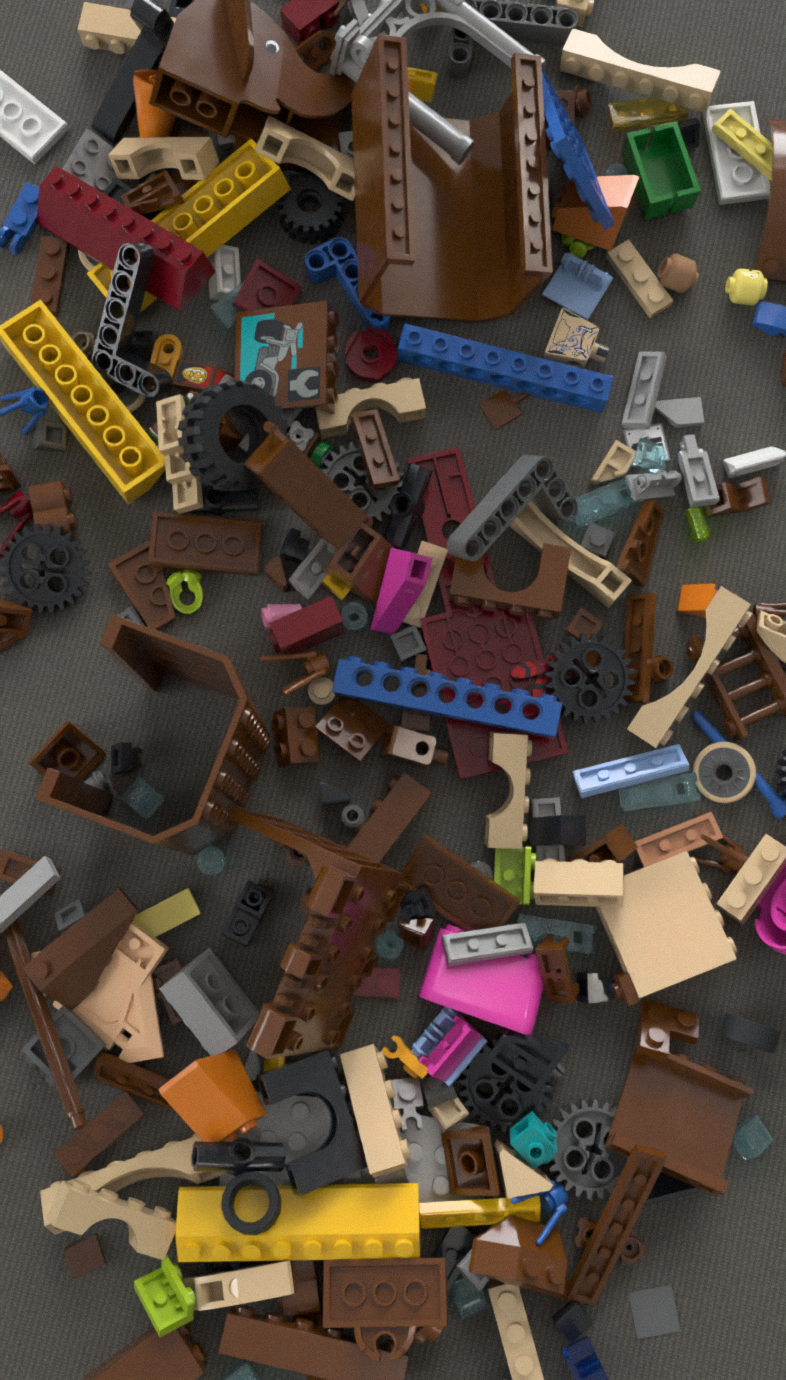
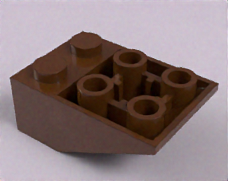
(361, 563)

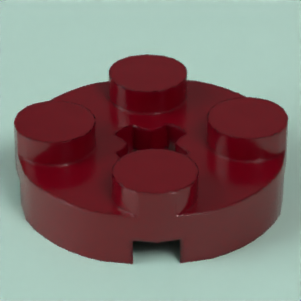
(375, 369)

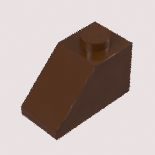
(611, 846)

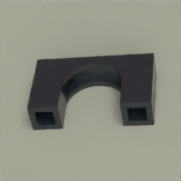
(341, 1151)

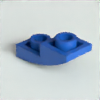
(770, 318)

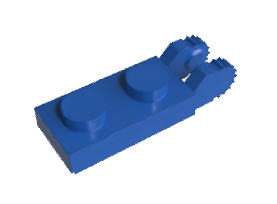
(21, 219)

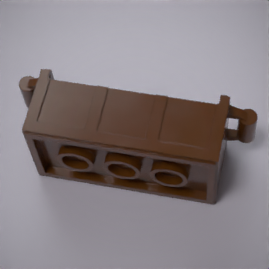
(305, 488)

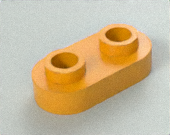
(165, 360)

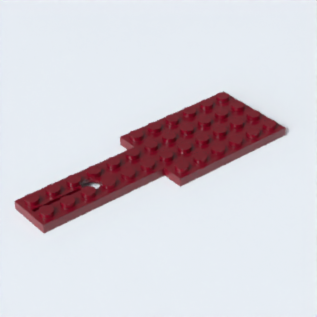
(470, 639)

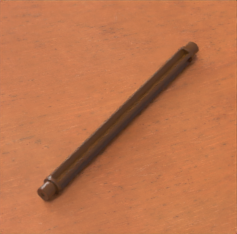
(46, 1029)

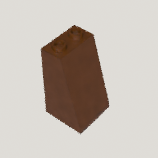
(155, 1358)

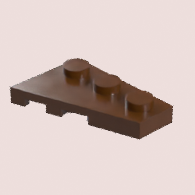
(641, 544)
(144, 587)

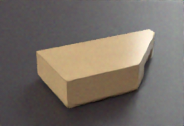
(615, 464)

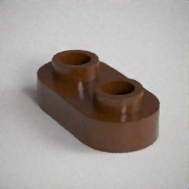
(312, 53)

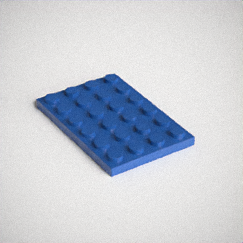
(573, 153)

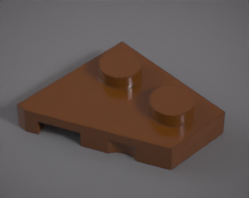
(153, 195)

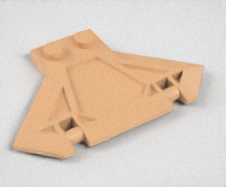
(127, 998)

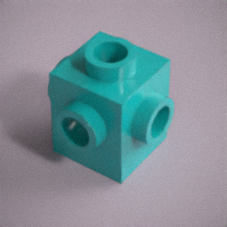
(533, 1140)

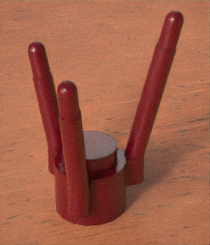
(17, 506)

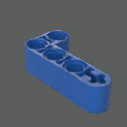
(341, 268)

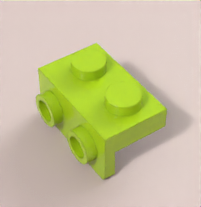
(513, 872)
(166, 1297)

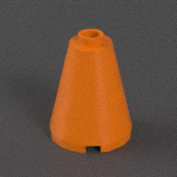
(151, 120)

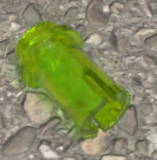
(698, 525)

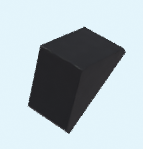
(557, 831)

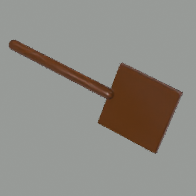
(501, 408)

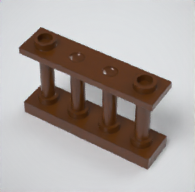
(771, 677)

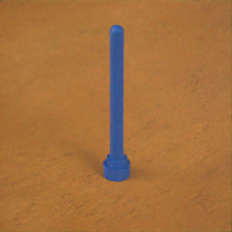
(777, 802)

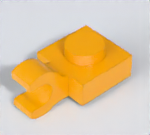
(411, 1062)

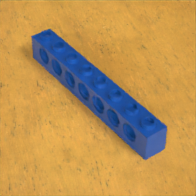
(504, 368)
(351, 669)

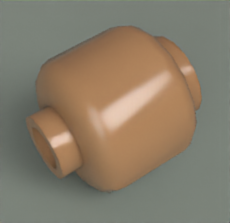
(678, 273)

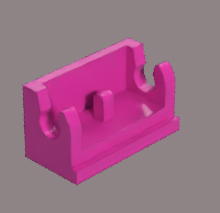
(451, 1049)

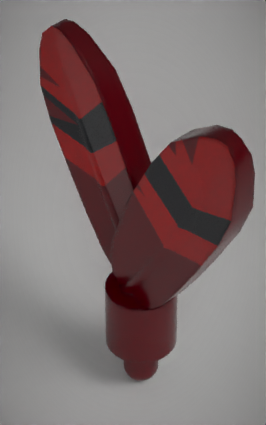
(532, 669)

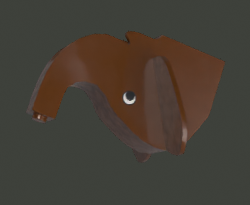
(236, 67)

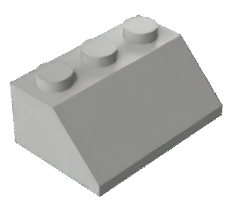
(210, 1003)

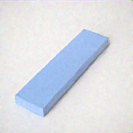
(630, 771)

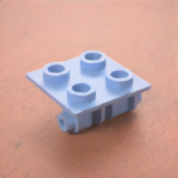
(577, 286)
(435, 1033)

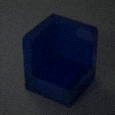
(583, 1360)

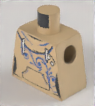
(574, 341)

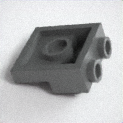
(77, 1040)

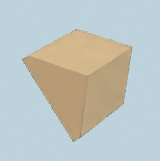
(519, 1177)

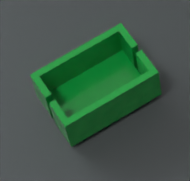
(663, 170)

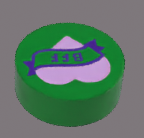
(320, 453)

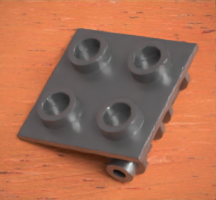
(91, 161)

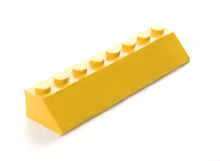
(216, 206)
(83, 401)
(319, 1225)

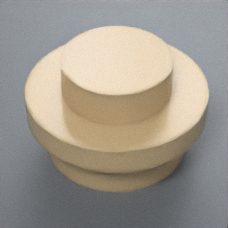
(321, 691)

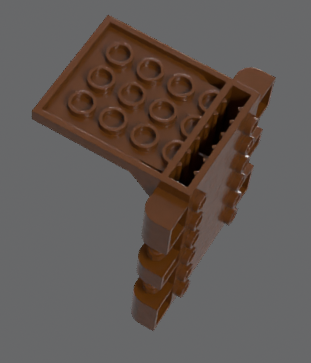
(335, 949)

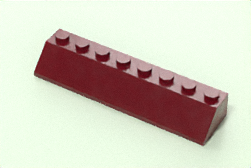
(102, 225)

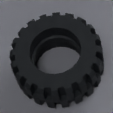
(201, 432)

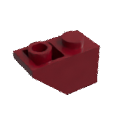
(306, 17)

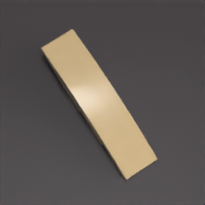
(186, 486)

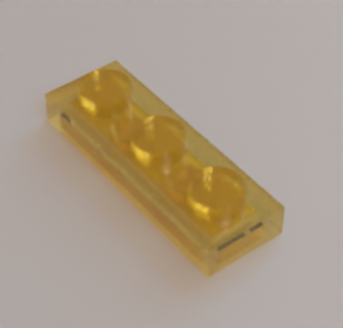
(644, 113)

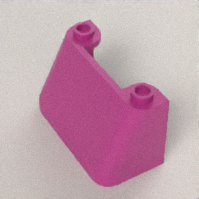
(494, 990)

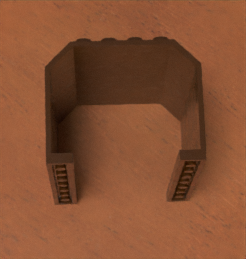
(442, 233)
(146, 657)

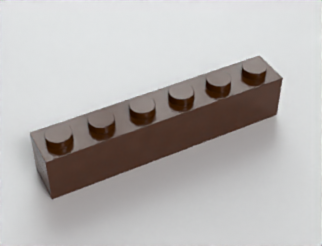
(387, 822)
(304, 1348)

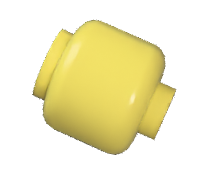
(746, 287)

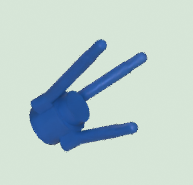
(31, 401)
(550, 1201)

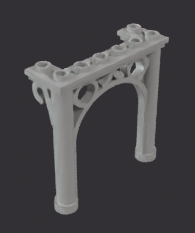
(355, 44)

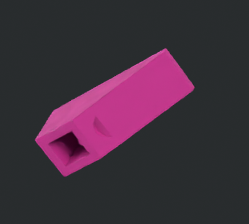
(401, 586)

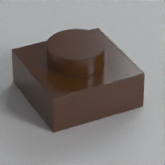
(583, 624)
(624, 988)

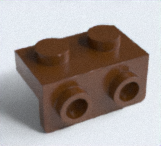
(295, 736)

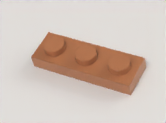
(677, 839)

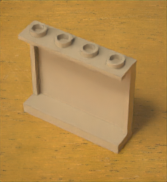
(666, 926)

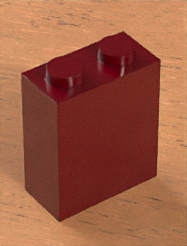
(306, 627)

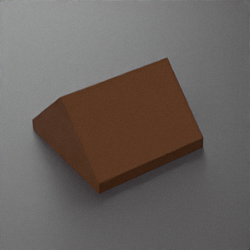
(68, 752)
(470, 1162)

